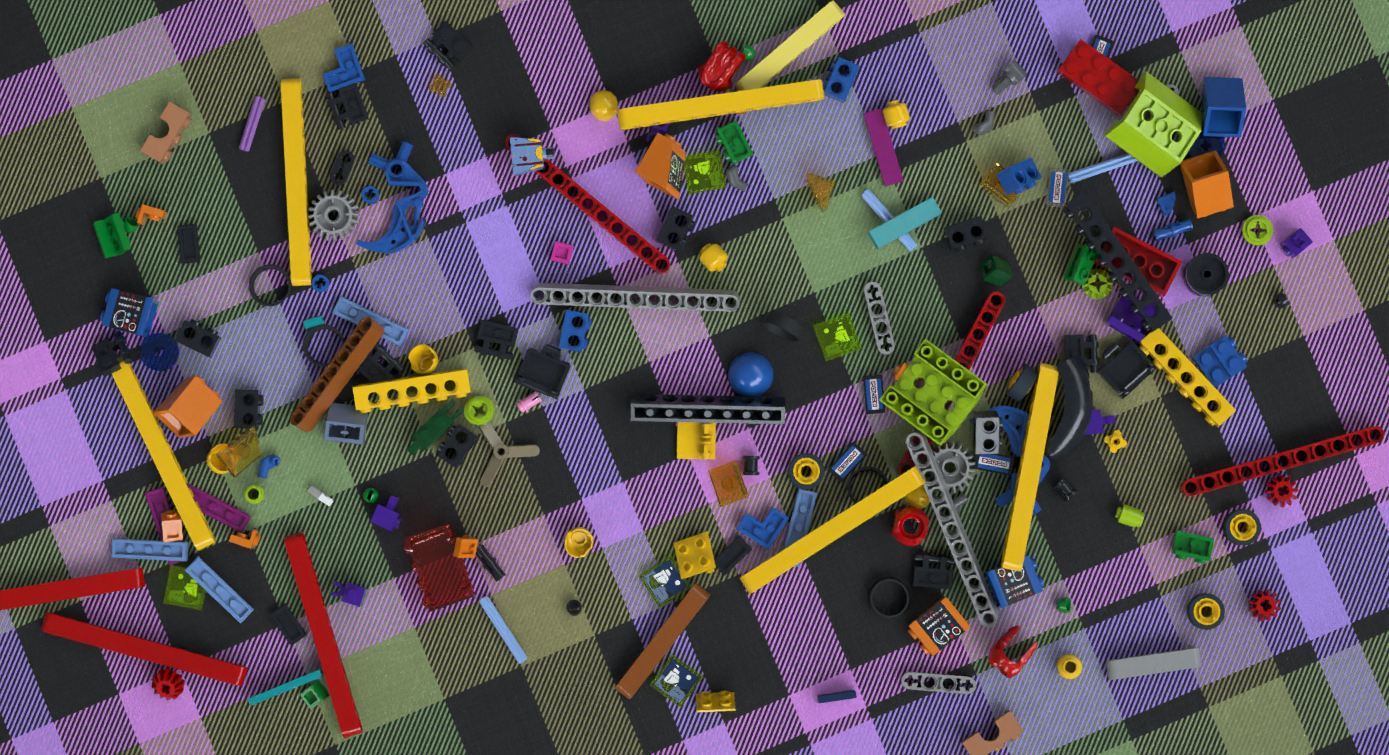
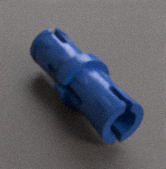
(1172, 229)

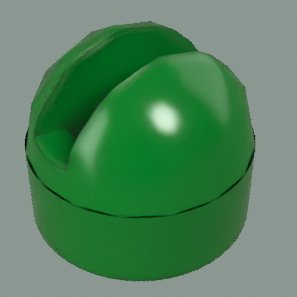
(749, 52)
(130, 225)
(374, 497)
(1064, 604)

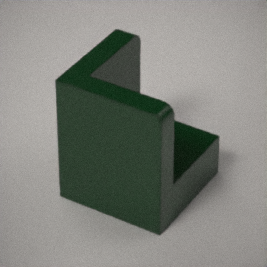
(996, 270)

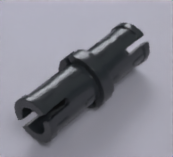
(489, 563)

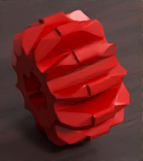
(1283, 497)
(1259, 609)
(168, 683)

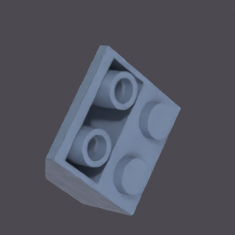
(345, 424)

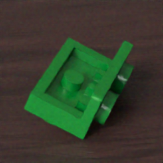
(733, 142)
(112, 236)
(1080, 265)
(1192, 546)

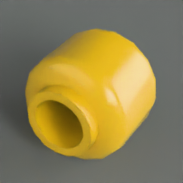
(896, 114)
(713, 257)
(1069, 666)

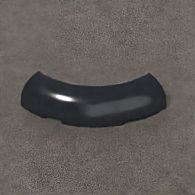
(1076, 410)

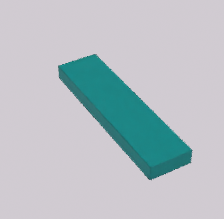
(904, 223)
(285, 687)

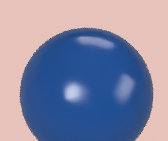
(750, 374)

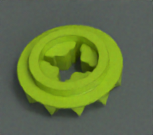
(1263, 224)
(1091, 291)
(478, 402)

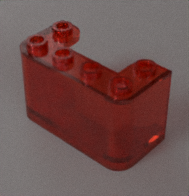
(440, 573)

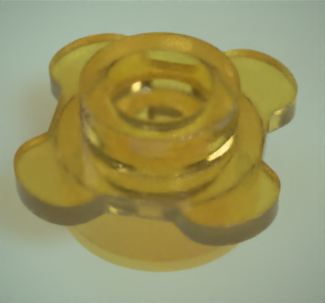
(440, 81)

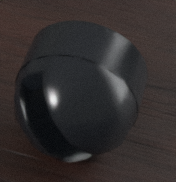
(1281, 301)
(574, 604)

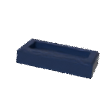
(836, 696)

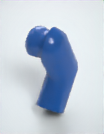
(266, 464)

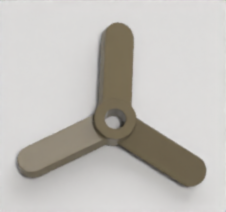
(510, 452)

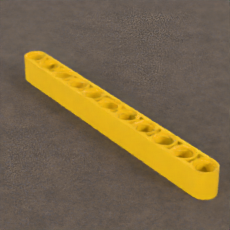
(720, 104)
(296, 182)
(163, 456)
(1030, 467)
(832, 530)

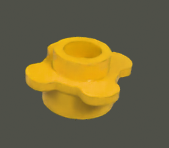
(1115, 446)

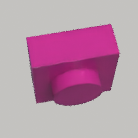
(562, 253)

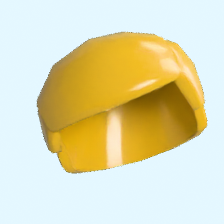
(603, 105)
(423, 359)
(213, 461)
(917, 498)
(578, 542)

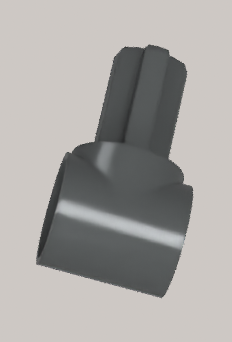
(1011, 75)

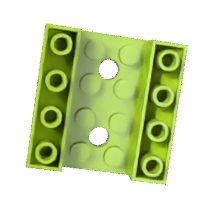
(1152, 139)
(944, 382)

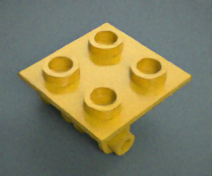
(696, 440)
(694, 555)
(715, 702)

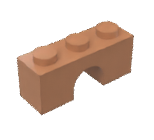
(160, 148)
(1007, 728)

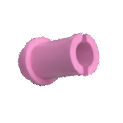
(527, 402)

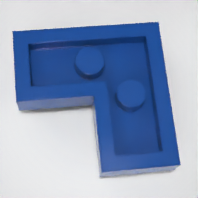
(349, 70)
(764, 532)

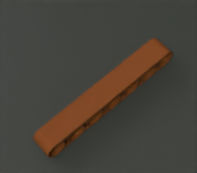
(337, 374)
(662, 641)

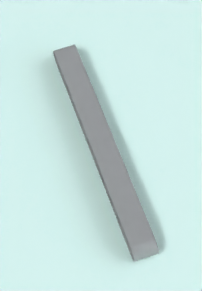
(644, 293)
(952, 538)

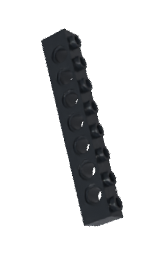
(1083, 203)
(707, 409)

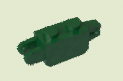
(434, 428)

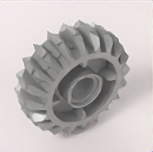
(338, 226)
(960, 462)

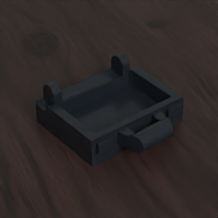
(1126, 368)
(543, 372)

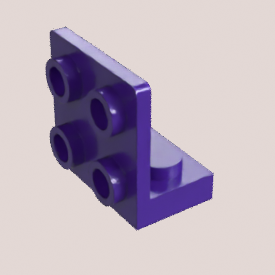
(1126, 322)

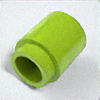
(248, 494)
(1129, 516)

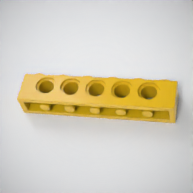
(1197, 379)
(362, 391)

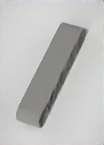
(1154, 663)

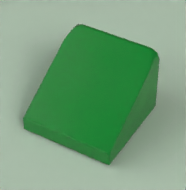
(314, 695)

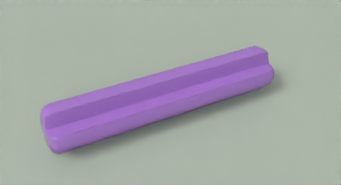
(252, 123)

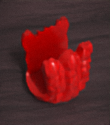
(720, 67)
(899, 533)
(998, 658)

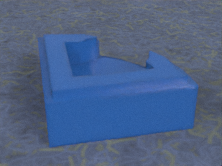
(1166, 203)

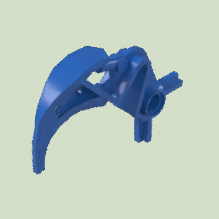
(406, 178)
(1016, 437)

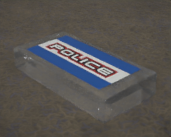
(1057, 187)

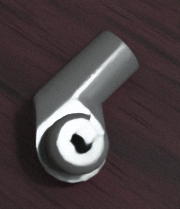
(986, 125)
(733, 178)
(958, 501)

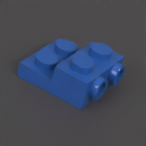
(1220, 360)

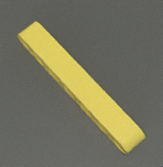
(791, 47)

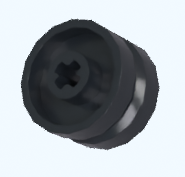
(1212, 265)

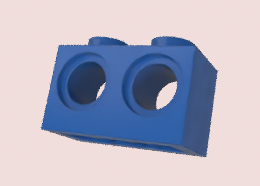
(844, 81)
(1019, 177)
(569, 330)

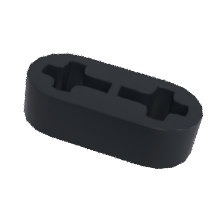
(338, 166)

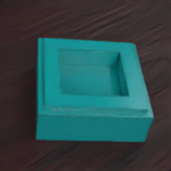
(312, 322)

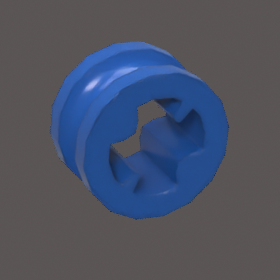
(374, 199)
(323, 288)

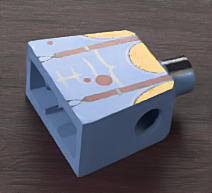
(529, 155)

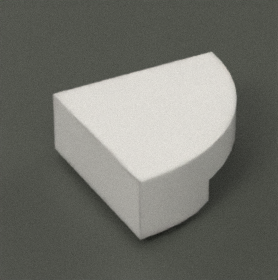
(320, 496)

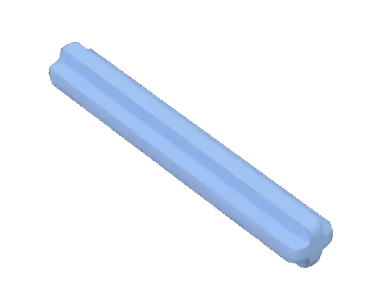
(1100, 167)
(885, 215)
(503, 629)

